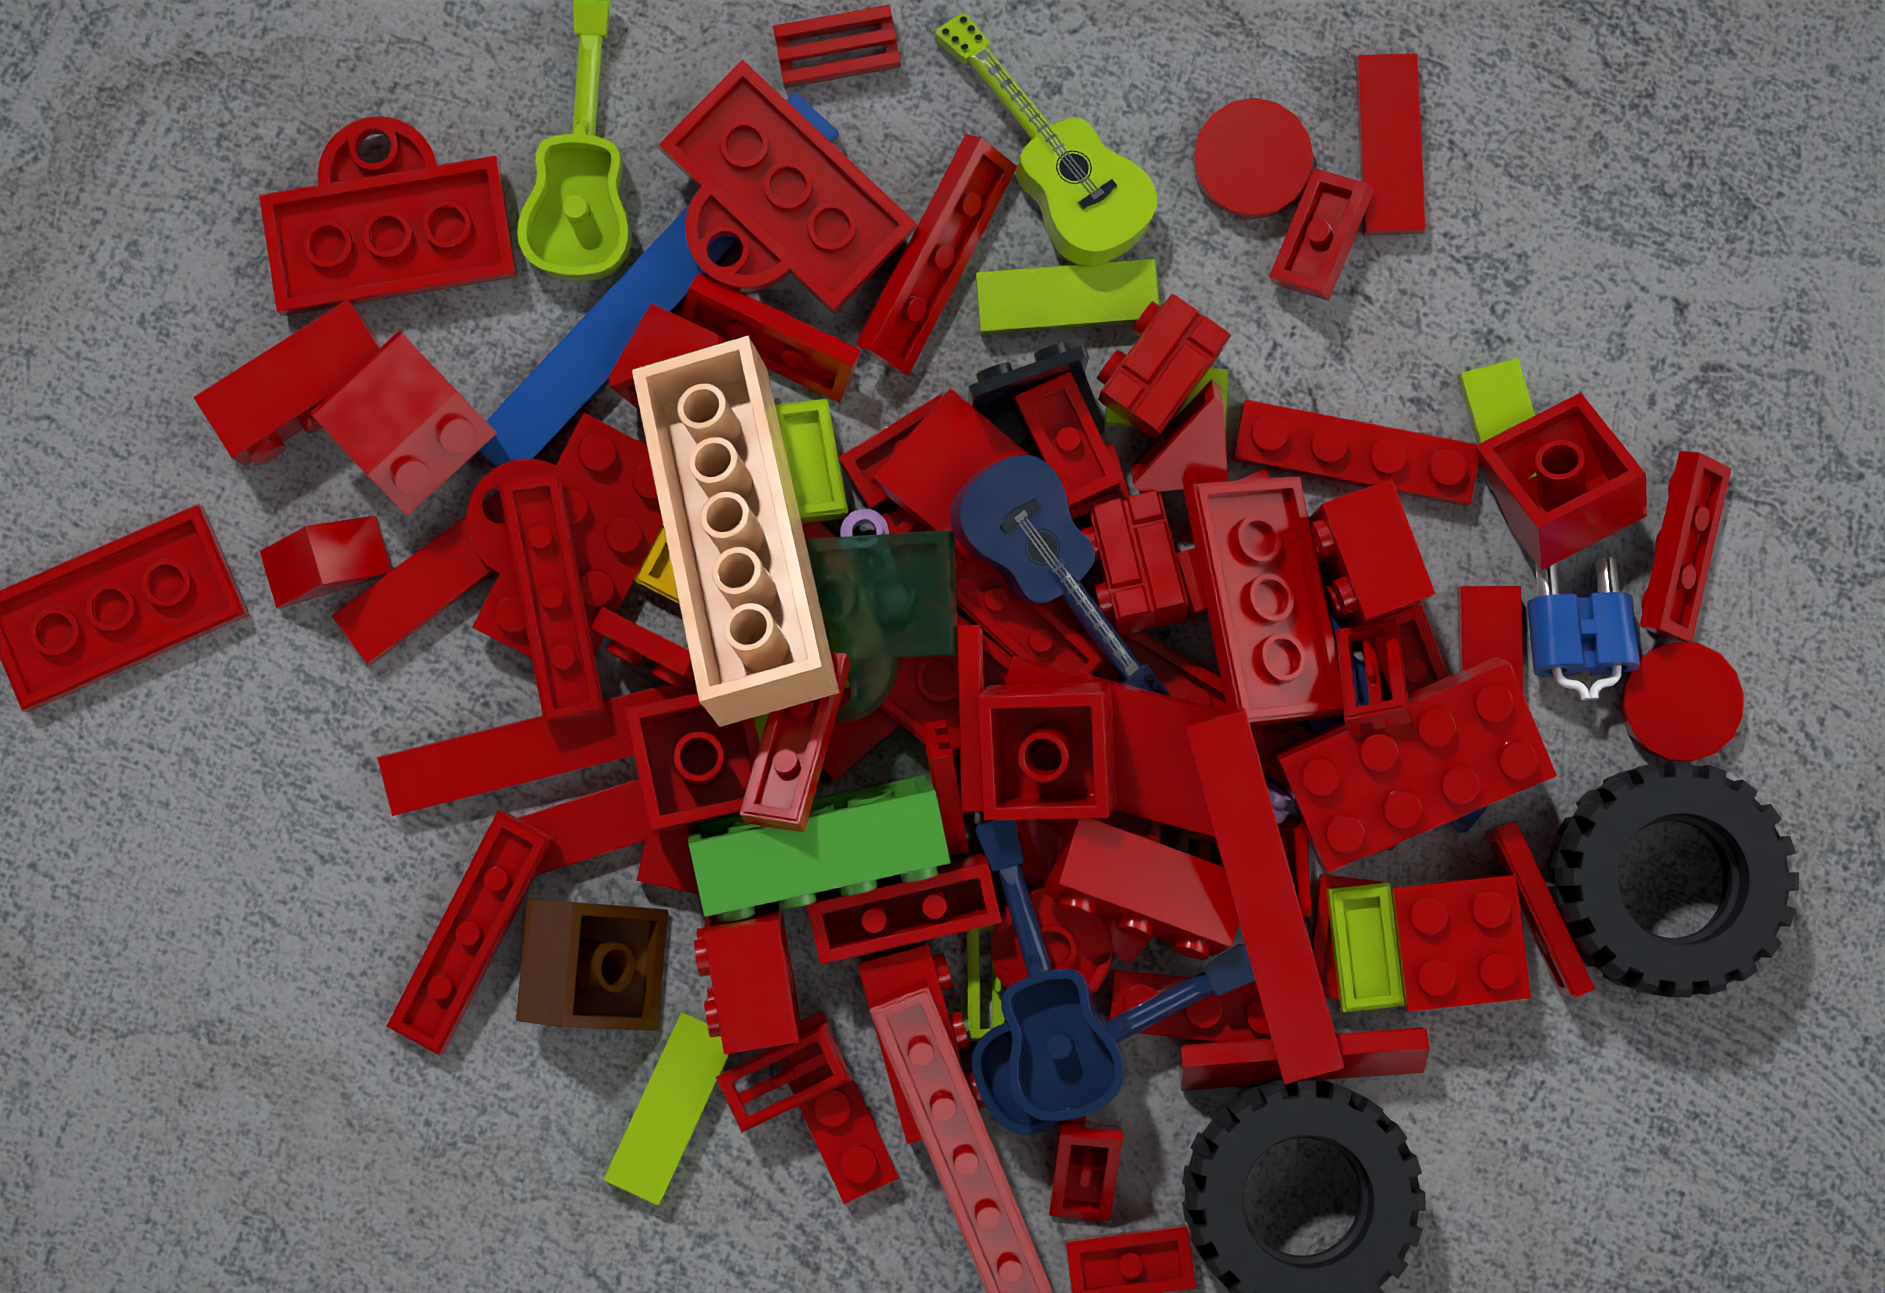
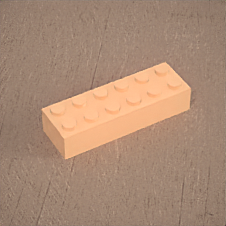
(734, 532)

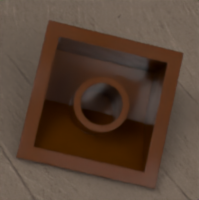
(591, 965)

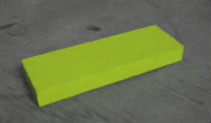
(1065, 296)
(668, 1111)

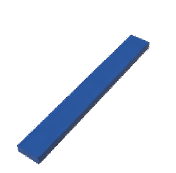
(588, 353)

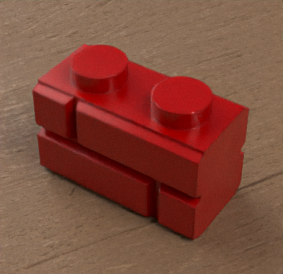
(1162, 366)
(1137, 564)

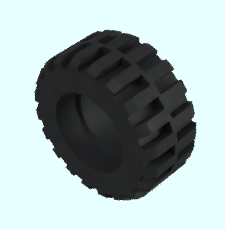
(1751, 862)
(1317, 1111)

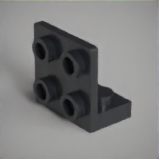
(999, 385)

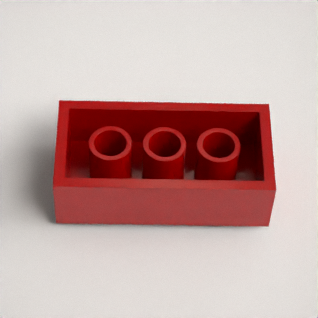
(1378, 787)

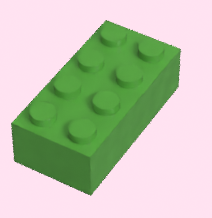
(845, 846)

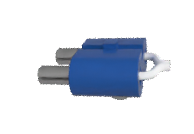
(1583, 633)

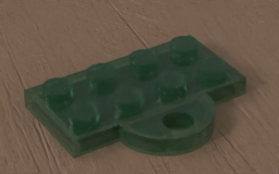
(885, 604)

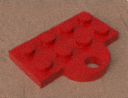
(779, 194)
(386, 224)
(610, 520)

